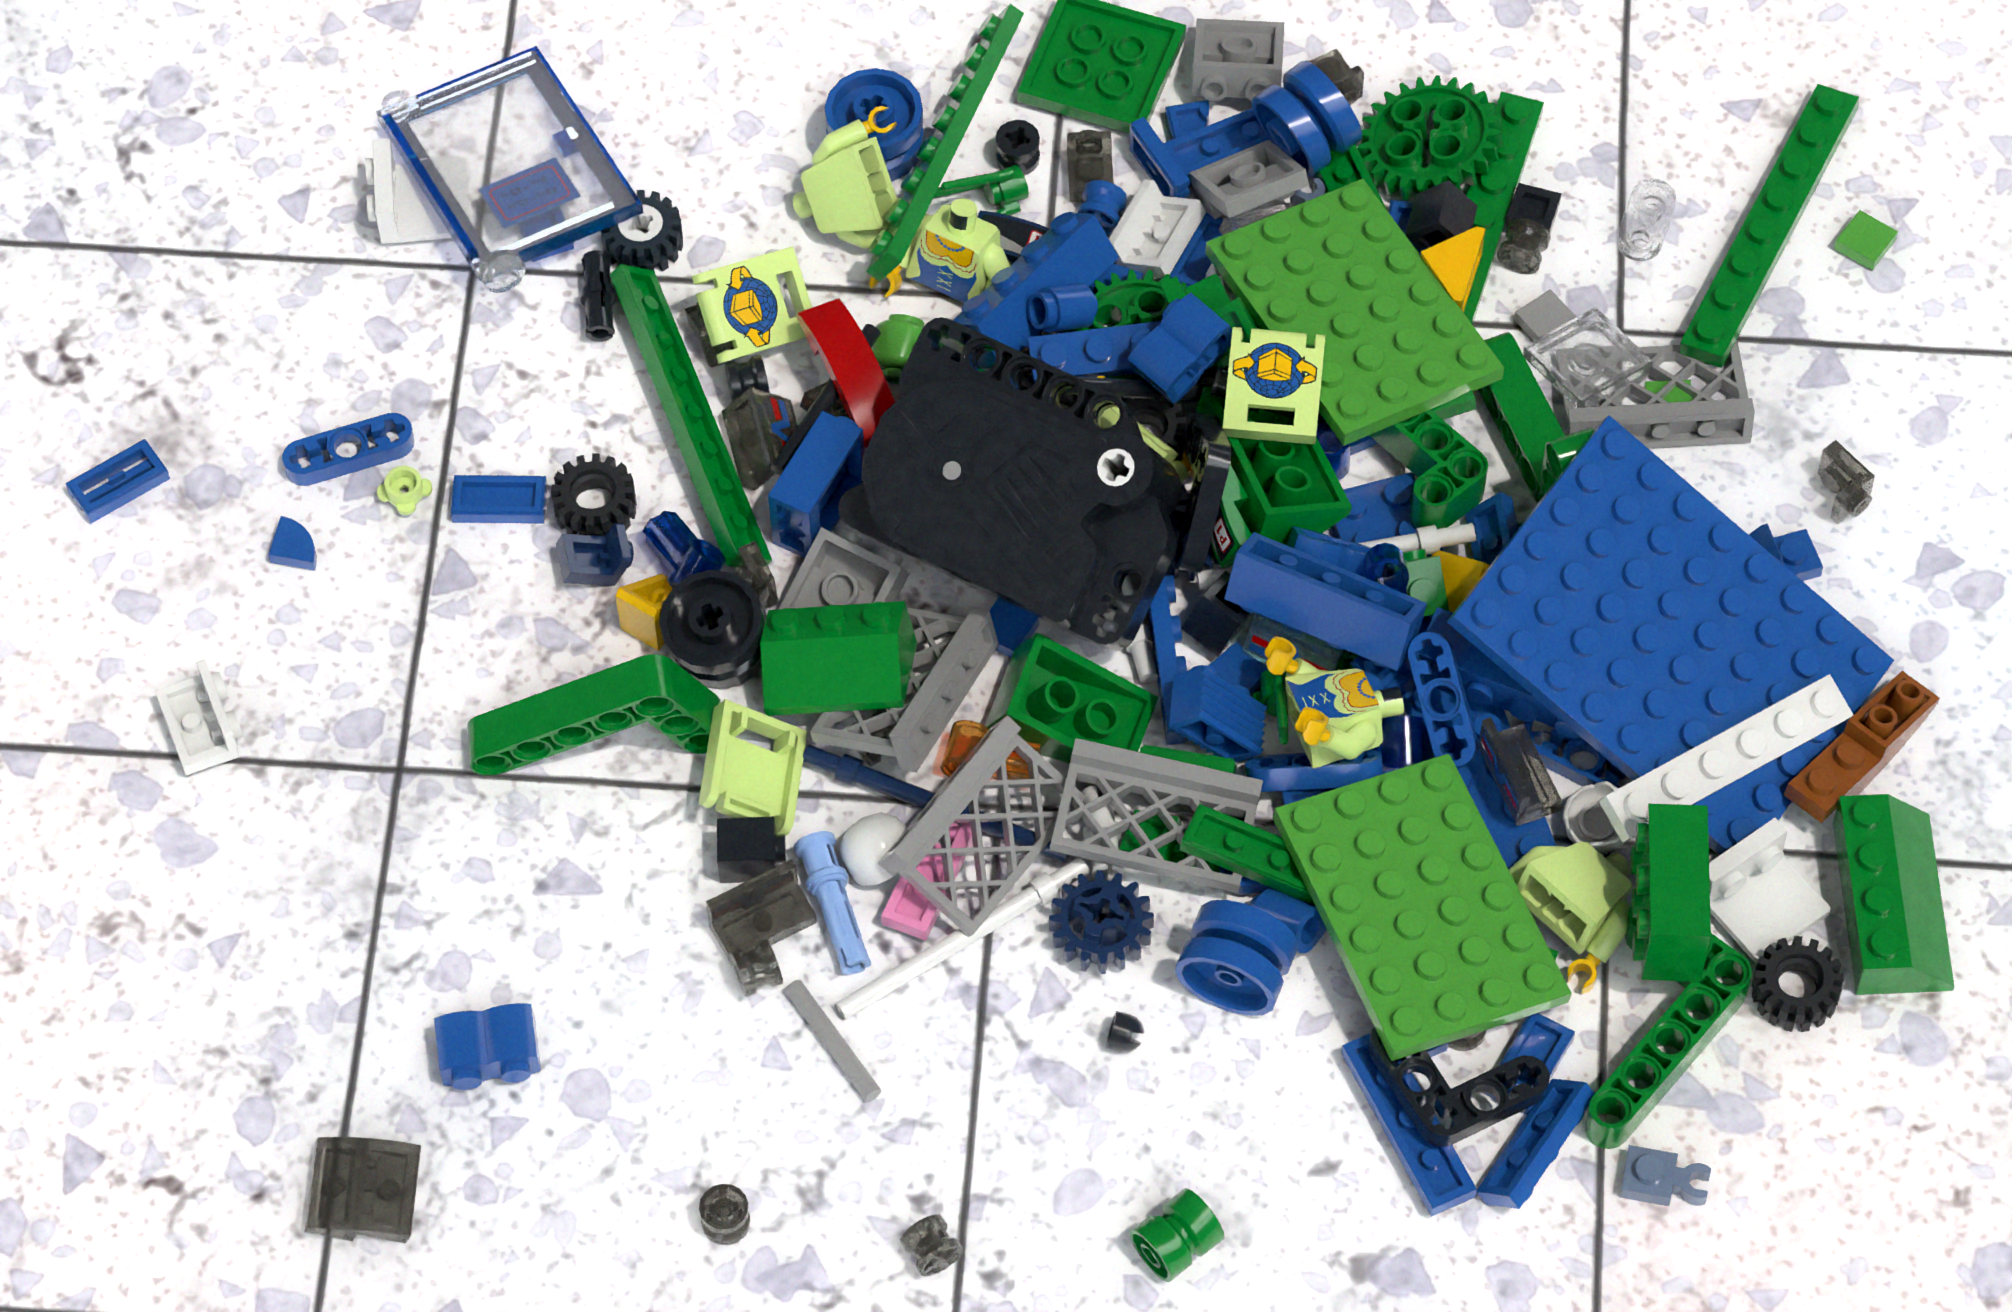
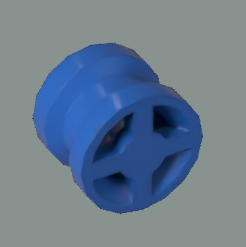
(1105, 202)

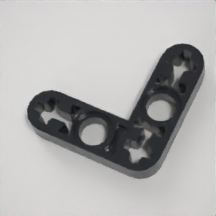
(1210, 460)
(1457, 1101)

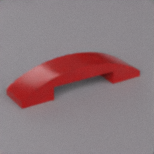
(849, 362)

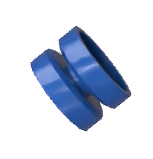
(869, 88)
(1307, 117)
(1236, 957)

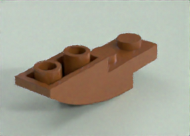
(1863, 748)

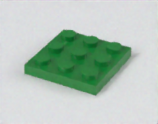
(1101, 63)

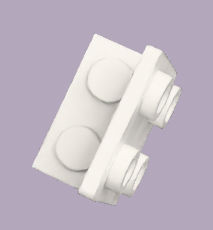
(1761, 893)

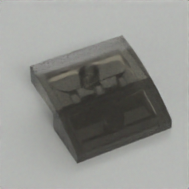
(362, 1188)

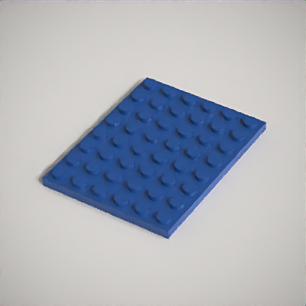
(1660, 624)

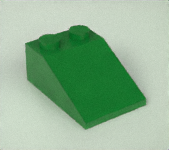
(1068, 697)

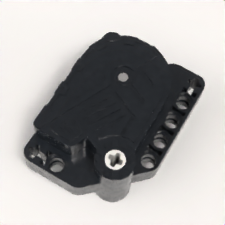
(1016, 488)

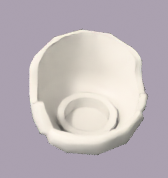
(1588, 822)
(867, 844)

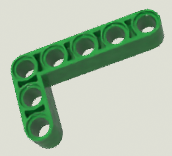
(1528, 420)
(591, 708)
(1672, 1029)

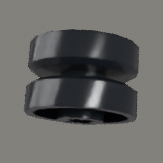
(714, 628)

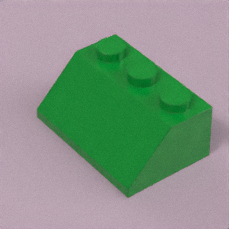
(836, 658)

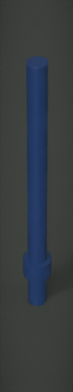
(852, 771)

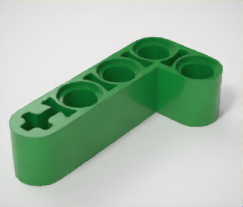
(1446, 464)

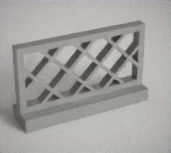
(1676, 423)
(937, 691)
(1155, 780)
(946, 808)

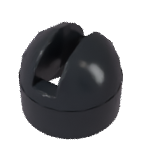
(1120, 1032)

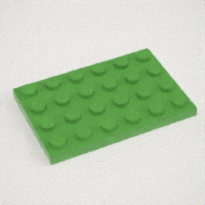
(1356, 277)
(1421, 906)

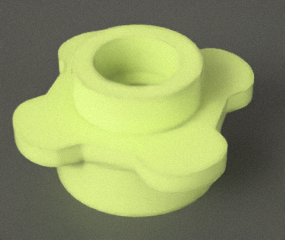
(401, 478)

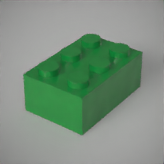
(1671, 892)

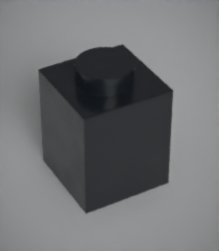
(1439, 215)
(1214, 619)
(748, 848)

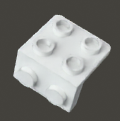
(398, 200)

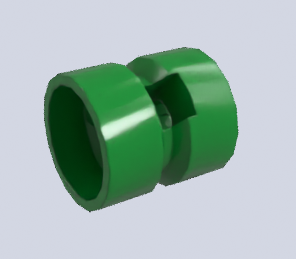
(1171, 1239)

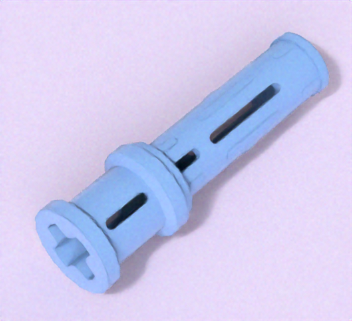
(828, 883)

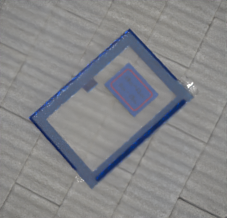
(508, 165)

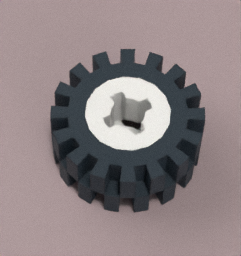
(647, 250)

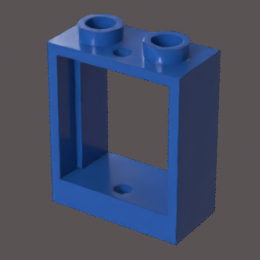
(815, 481)

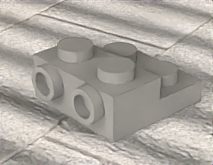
(1236, 58)
(1247, 180)
(845, 573)

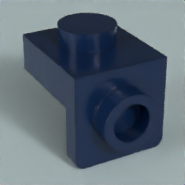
(595, 558)

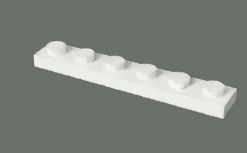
(1729, 755)

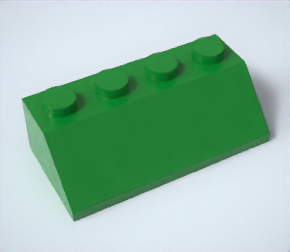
(1283, 480)
(1891, 896)

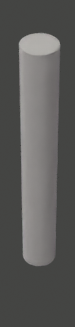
(833, 1040)

